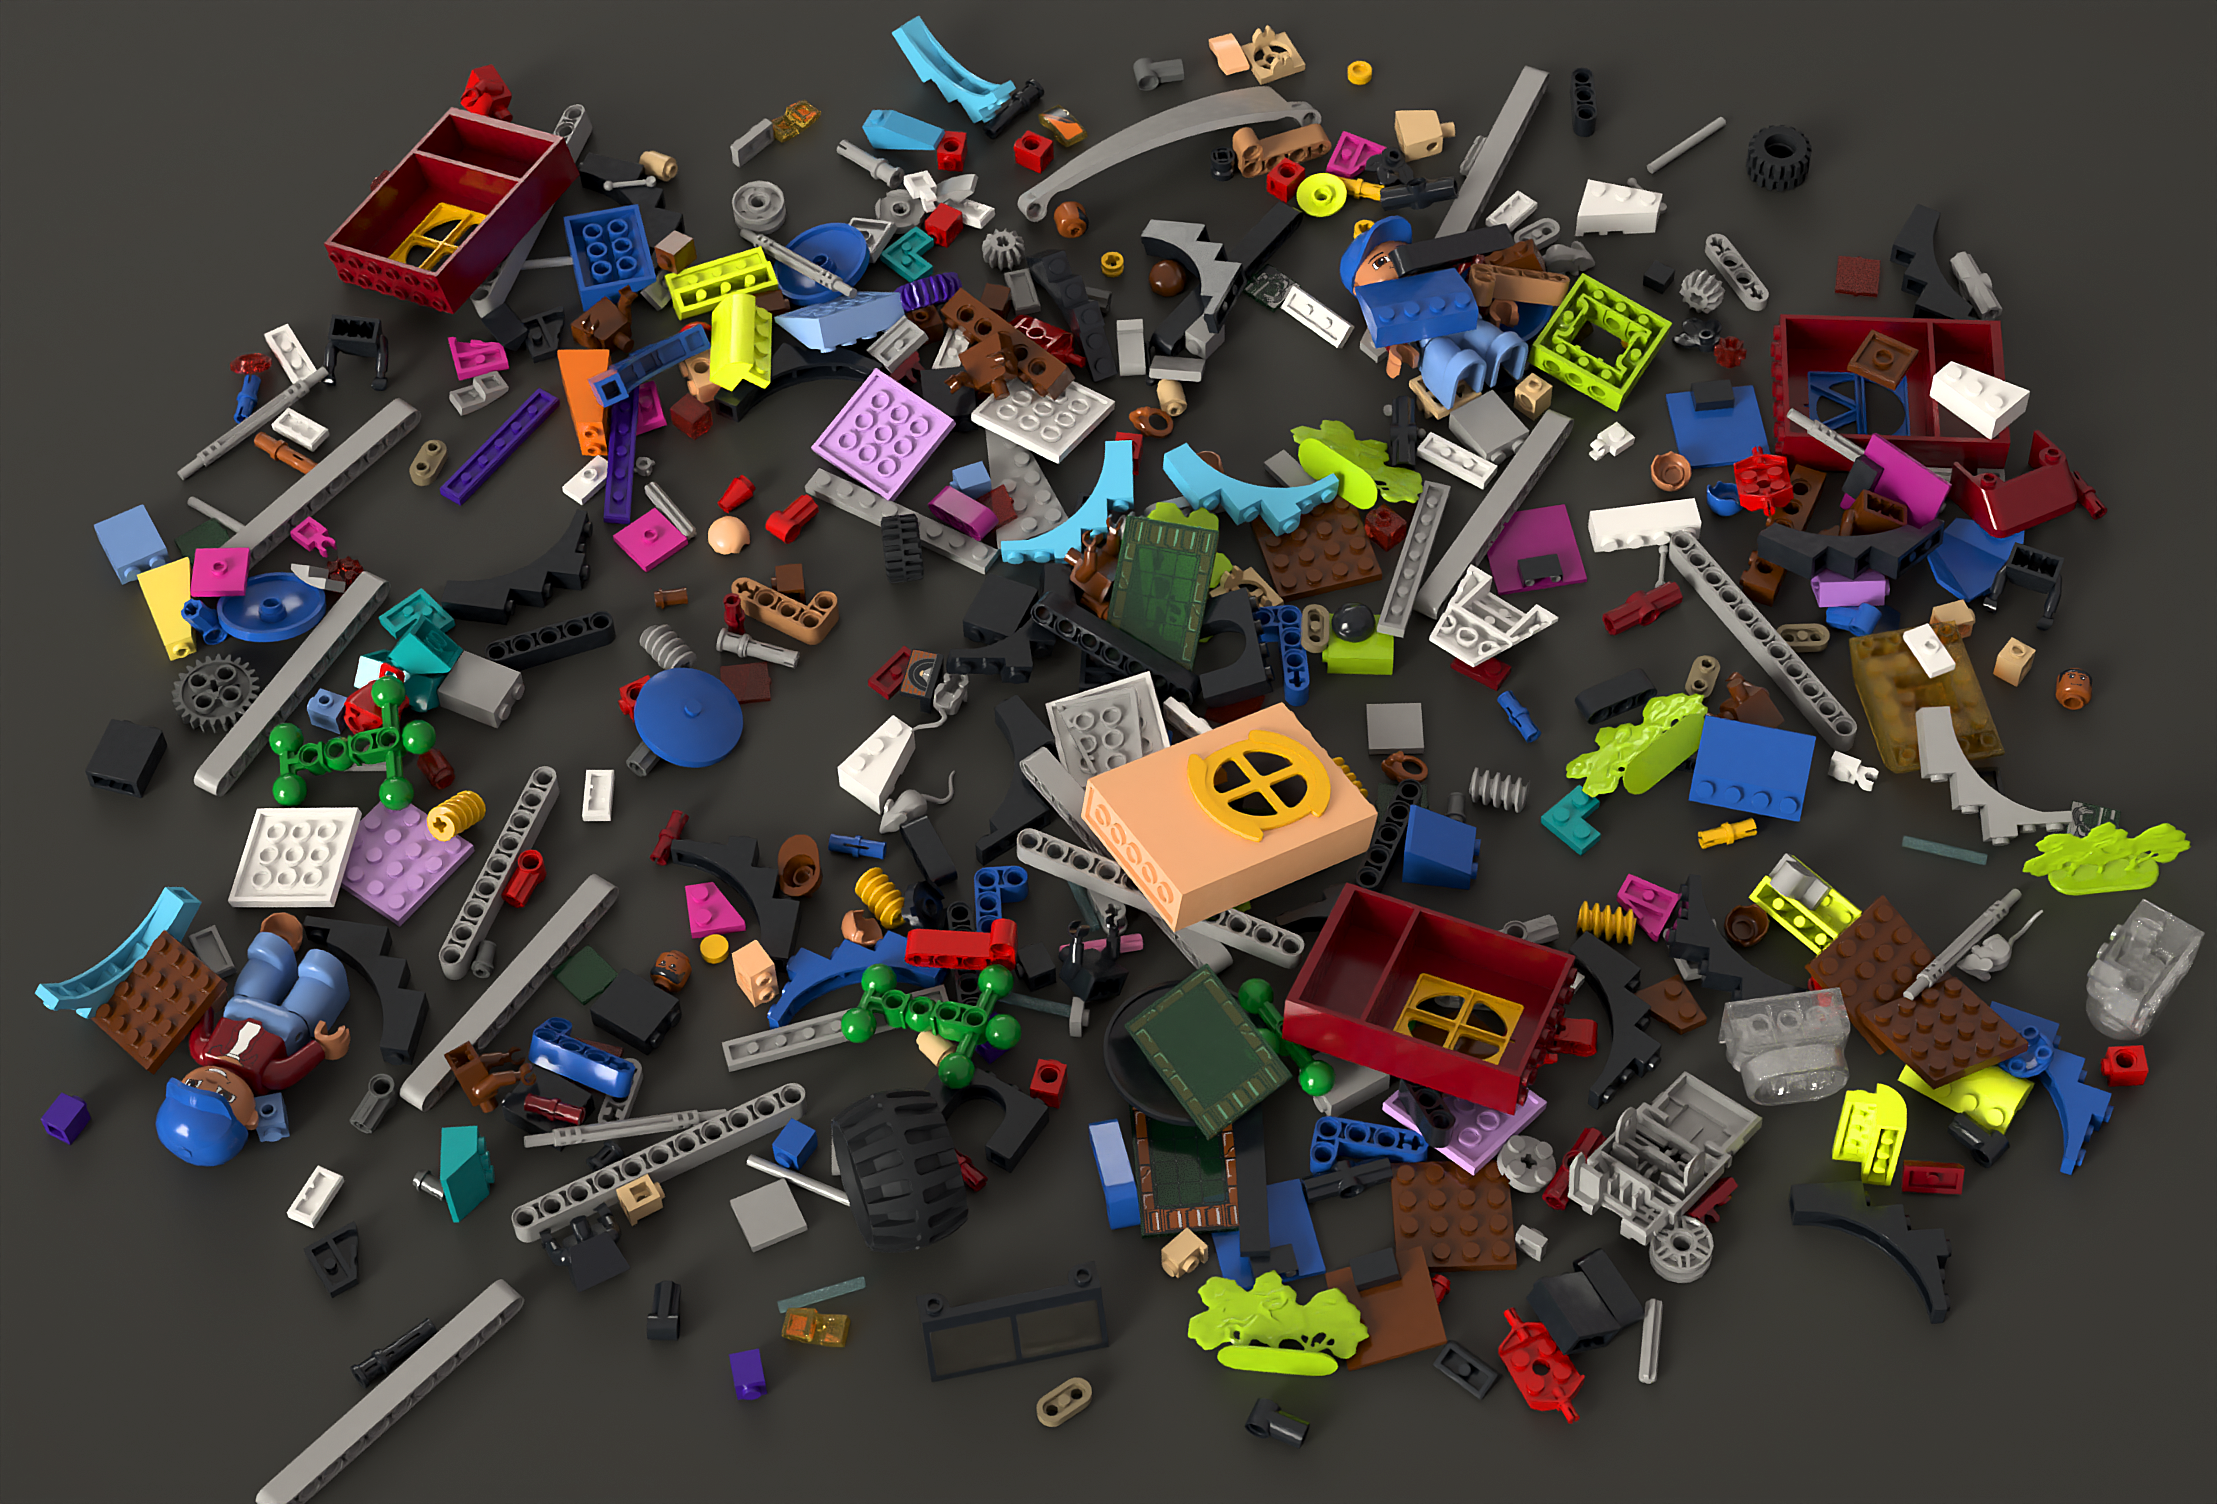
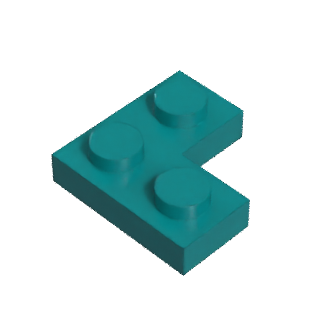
(905, 255)
(406, 613)
(1568, 821)

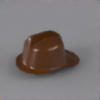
(799, 866)

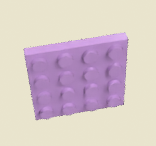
(883, 435)
(399, 862)
(1477, 1129)

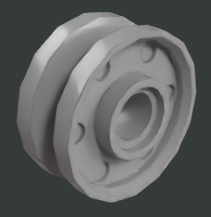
(759, 207)
(1682, 1265)

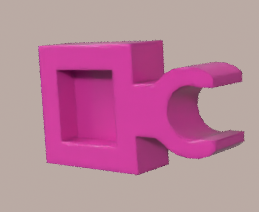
(311, 535)

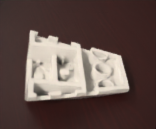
(1482, 624)

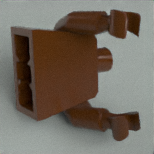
(606, 325)
(987, 367)
(1872, 515)
(1096, 567)
(1748, 704)
(474, 1077)

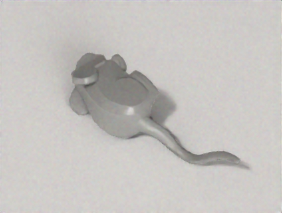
(1565, 259)
(948, 698)
(908, 807)
(1993, 955)

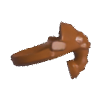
(1140, 420)
(1393, 767)

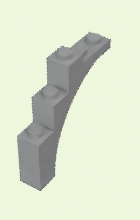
(1943, 758)

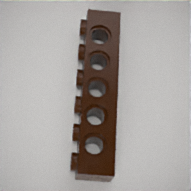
(964, 306)
(1765, 578)

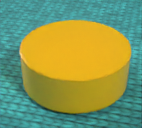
(1359, 72)
(714, 948)

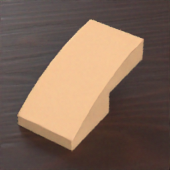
(1229, 54)

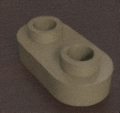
(432, 458)
(1315, 628)
(1802, 635)
(1703, 677)
(1062, 1402)

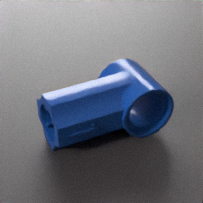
(1857, 620)
(204, 621)

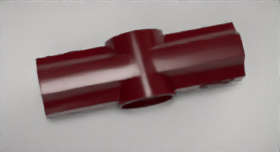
(1642, 608)
(1557, 1191)

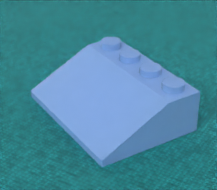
(843, 319)

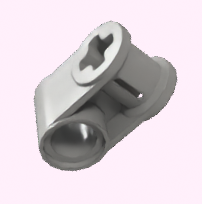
(1106, 906)

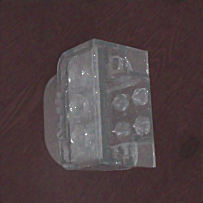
(2139, 971)
(1788, 1045)

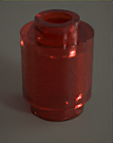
(436, 768)

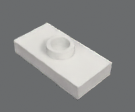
(1512, 211)
(973, 212)
(300, 429)
(587, 481)
(1929, 650)
(598, 795)
(315, 1196)

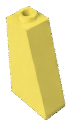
(165, 593)

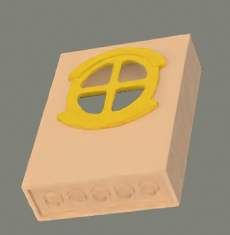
(1199, 853)

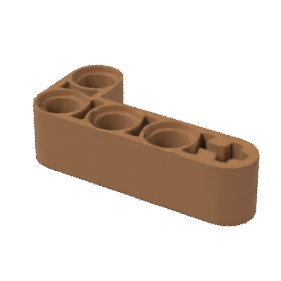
(1263, 155)
(1516, 285)
(787, 615)

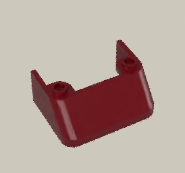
(2022, 501)

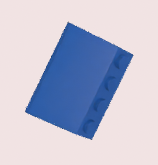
(609, 253)
(1417, 307)
(1752, 768)

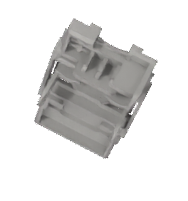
(1690, 1121)

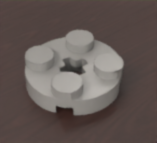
(901, 199)
(1536, 1153)

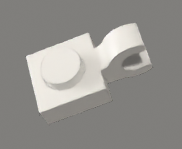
(922, 186)
(1612, 440)
(1849, 770)

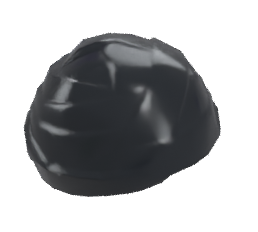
(1353, 622)

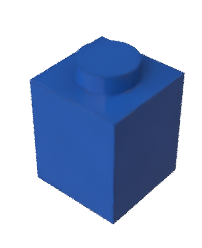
(794, 1145)

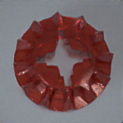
(251, 363)
(351, 567)

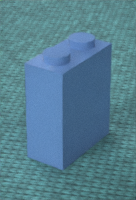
(132, 543)

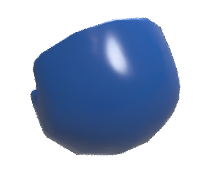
(1723, 499)

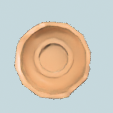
(728, 535)

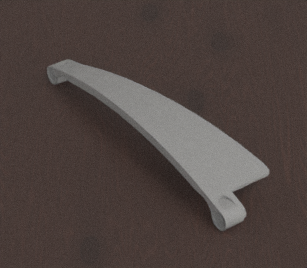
(1186, 120)

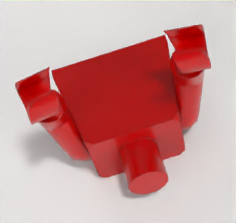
(487, 94)

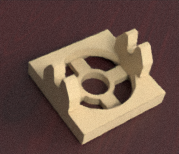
(1283, 63)
(1426, 403)
(1230, 582)

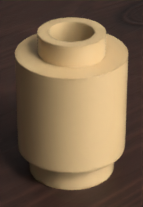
(659, 165)
(1171, 397)
(935, 1046)

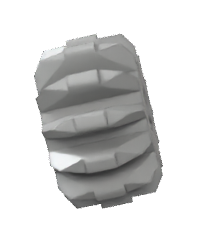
(1003, 249)
(1702, 291)

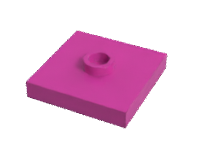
(650, 540)
(220, 572)

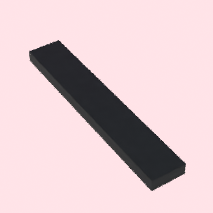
(1251, 1184)

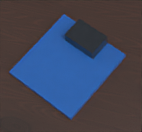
(1716, 423)
(1292, 1241)

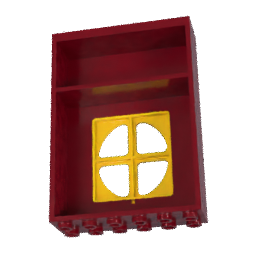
(458, 171)
(1389, 956)

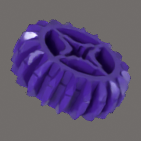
(929, 291)

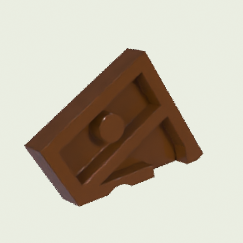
(1673, 1005)

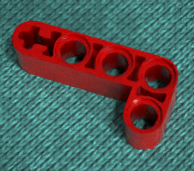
(964, 948)

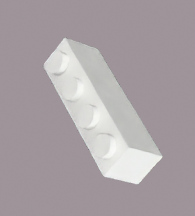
(1642, 524)

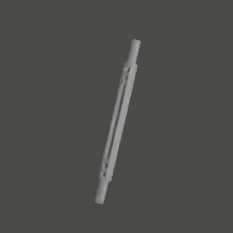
(799, 263)
(252, 423)
(1830, 437)
(1962, 944)
(621, 1128)

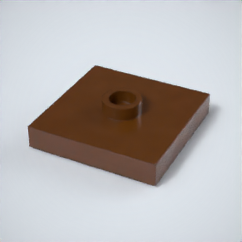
(1883, 360)

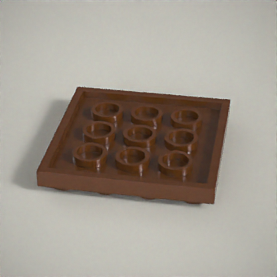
(1321, 554)
(1872, 963)
(159, 1002)
(1945, 1032)
(1454, 1215)

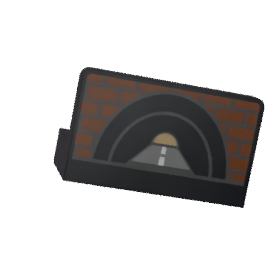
(922, 677)

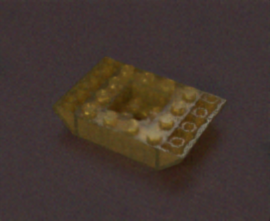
(1896, 684)

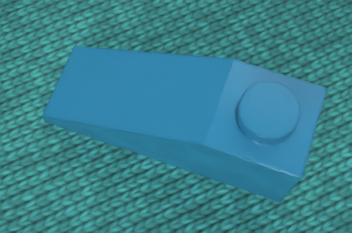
(898, 131)

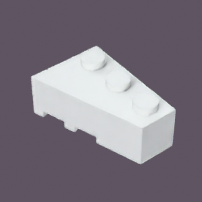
(1617, 208)
(1979, 398)
(878, 763)

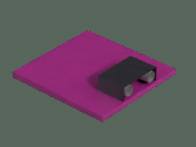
(1898, 477)
(1536, 552)

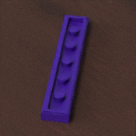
(499, 446)
(621, 459)

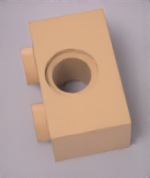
(698, 373)
(755, 973)

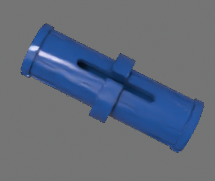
(247, 398)
(1519, 716)
(876, 848)

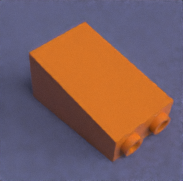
(589, 418)

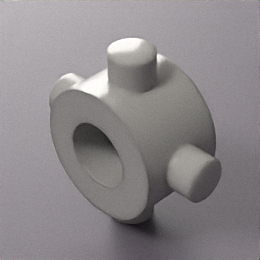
(644, 466)

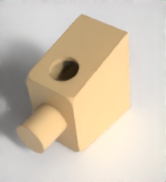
(1421, 133)

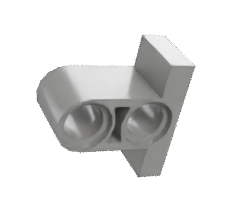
(1130, 347)
(1798, 882)

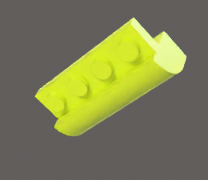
(707, 284)
(740, 342)
(1811, 927)
(1986, 1095)
(1872, 1132)

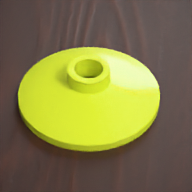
(1321, 186)

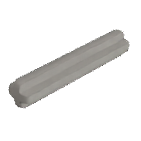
(670, 510)
(1651, 1341)

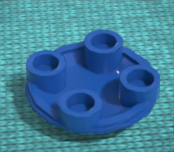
(2035, 1059)

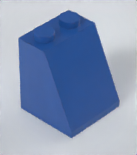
(1439, 850)

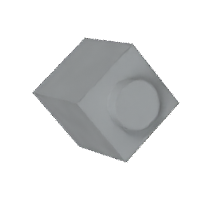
(1200, 341)

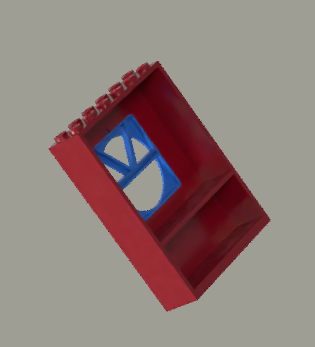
(1815, 354)

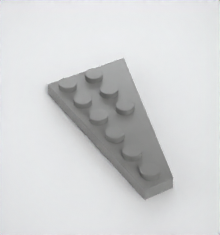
(1032, 495)
(1105, 728)

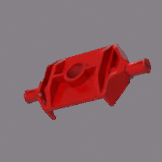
(1052, 339)
(1763, 481)
(1533, 1345)

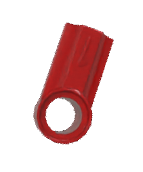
(788, 524)
(524, 880)

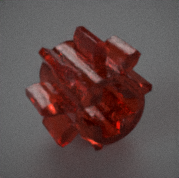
(1730, 352)

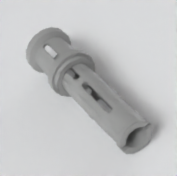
(878, 168)
(745, 645)

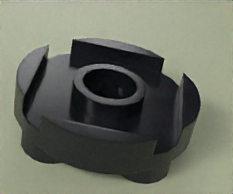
(924, 906)

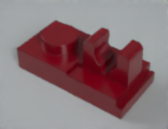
(906, 368)
(1489, 673)
(890, 676)
(1932, 1177)
(1717, 1194)

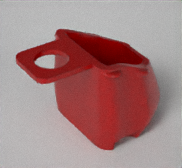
(361, 710)

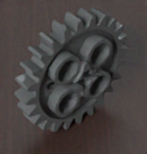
(212, 692)

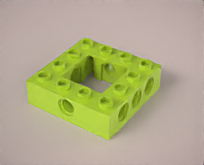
(1616, 315)

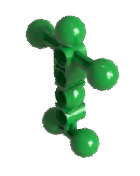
(395, 792)
(950, 1019)
(1316, 1075)

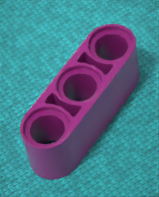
(963, 513)

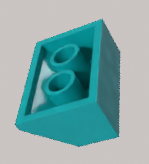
(425, 649)
(419, 687)
(464, 1169)

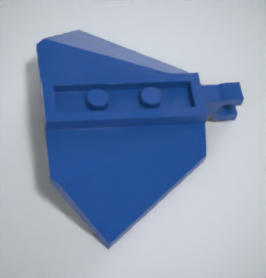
(1970, 558)

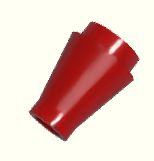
(738, 492)

